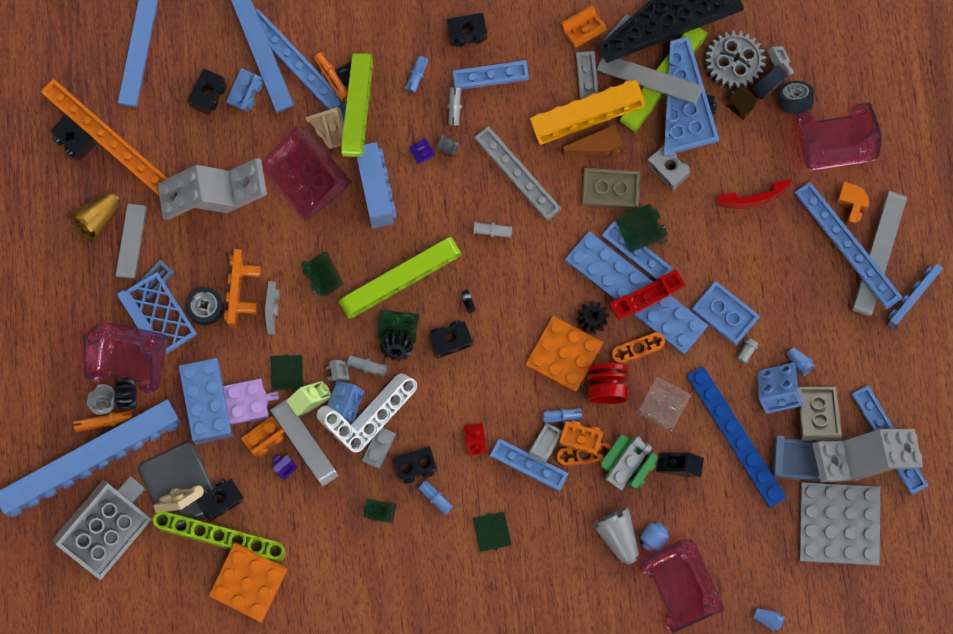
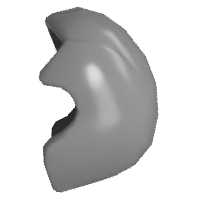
(102, 399)

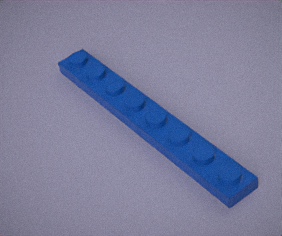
(736, 437)

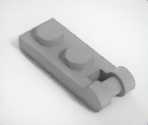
(627, 463)

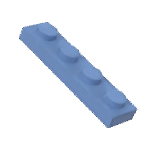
(491, 75)
(643, 258)
(907, 302)
(528, 465)

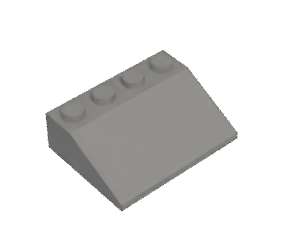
(96, 534)

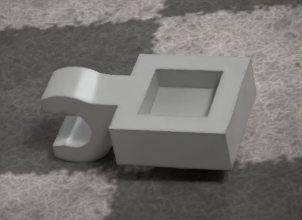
(779, 57)

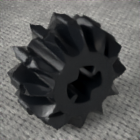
(592, 324)
(396, 345)
(126, 393)

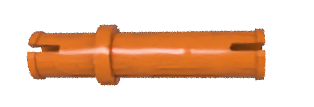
(327, 71)
(110, 419)

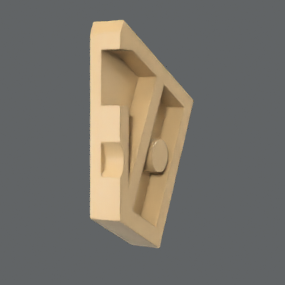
(328, 126)

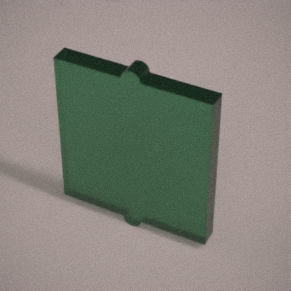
(286, 372)
(492, 531)

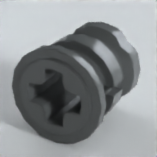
(448, 145)

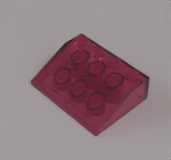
(305, 172)

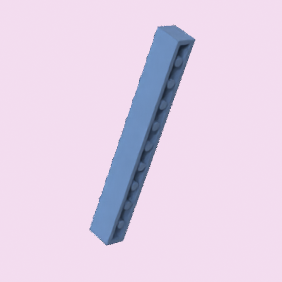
(88, 458)

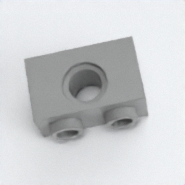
(670, 178)

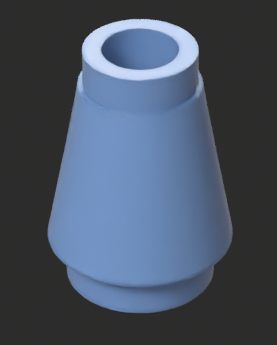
(803, 363)
(770, 619)

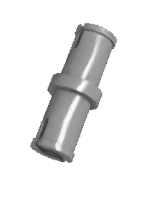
(454, 106)
(492, 229)
(367, 365)

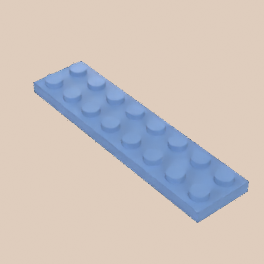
(620, 278)

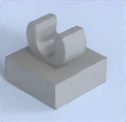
(338, 370)

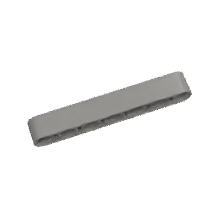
(881, 248)

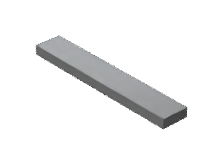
(652, 79)
(517, 173)

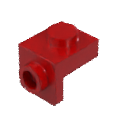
(475, 439)

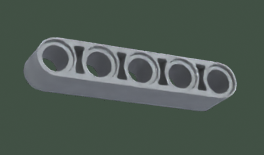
(304, 443)

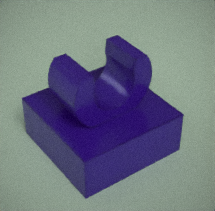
(422, 151)
(284, 466)

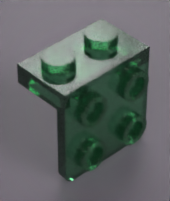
(642, 228)

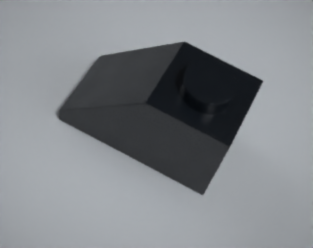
(680, 464)

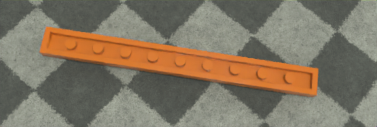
(104, 135)

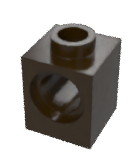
(741, 103)

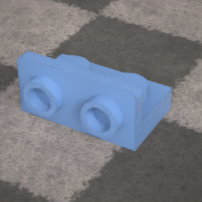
(244, 90)

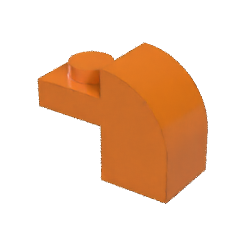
(854, 198)

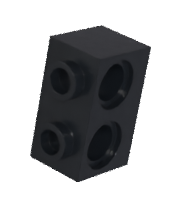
(413, 459)

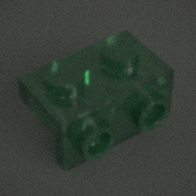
(322, 274)
(399, 321)

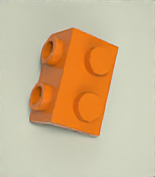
(583, 27)

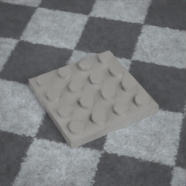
(839, 524)

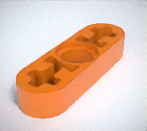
(623, 348)
(569, 451)

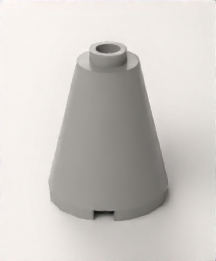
(619, 535)

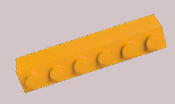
(588, 111)

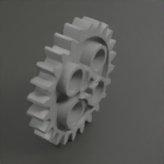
(742, 46)

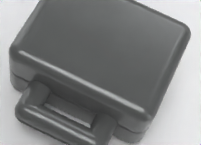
(174, 469)

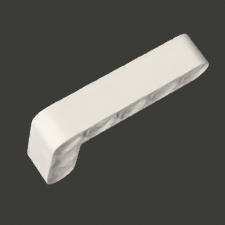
(369, 415)

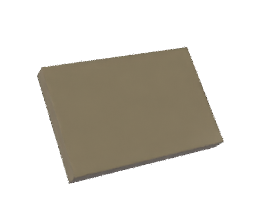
(611, 188)
(820, 413)

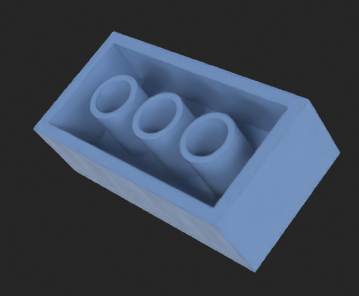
(376, 191)
(205, 401)

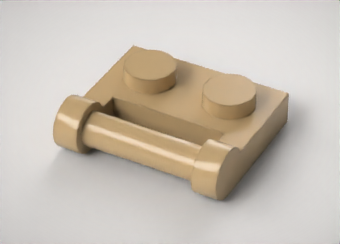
(178, 499)

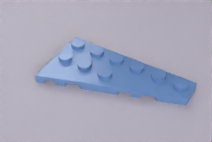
(687, 123)

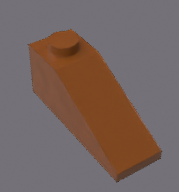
(600, 144)

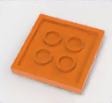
(564, 354)
(248, 582)

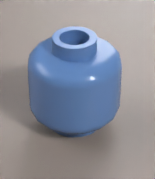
(654, 536)

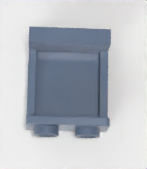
(795, 459)

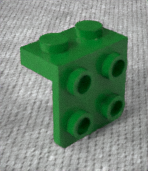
(645, 466)

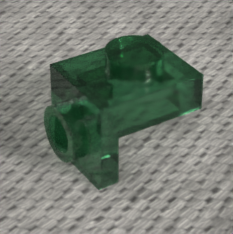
(379, 511)

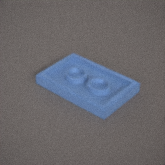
(725, 313)

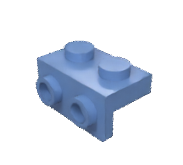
(345, 400)

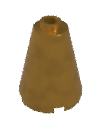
(94, 216)

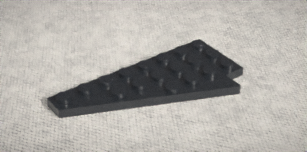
(662, 21)

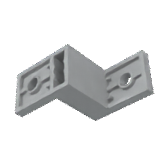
(212, 189)
(867, 455)

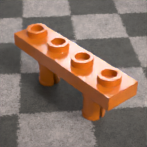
(233, 297)

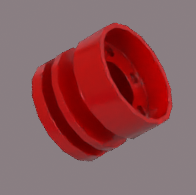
(607, 383)

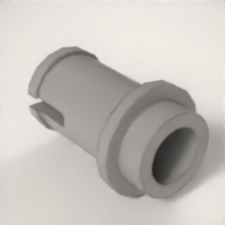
(747, 351)

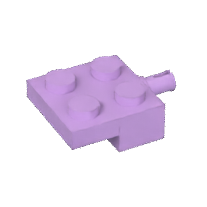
(248, 401)

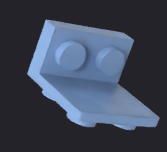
(779, 388)

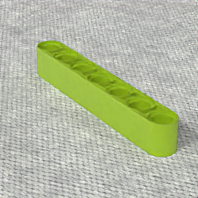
(357, 105)
(635, 119)
(399, 278)
(212, 530)

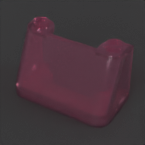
(840, 139)
(124, 353)
(683, 584)

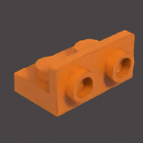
(263, 437)
(581, 437)

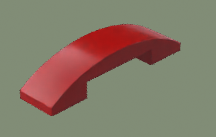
(732, 202)
(647, 296)

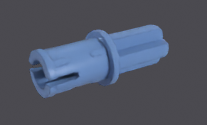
(416, 74)
(562, 415)
(435, 497)

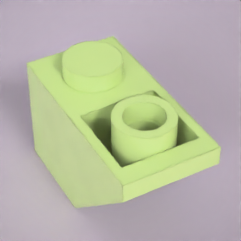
(309, 398)

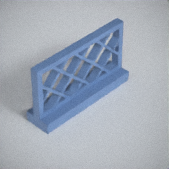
(141, 320)

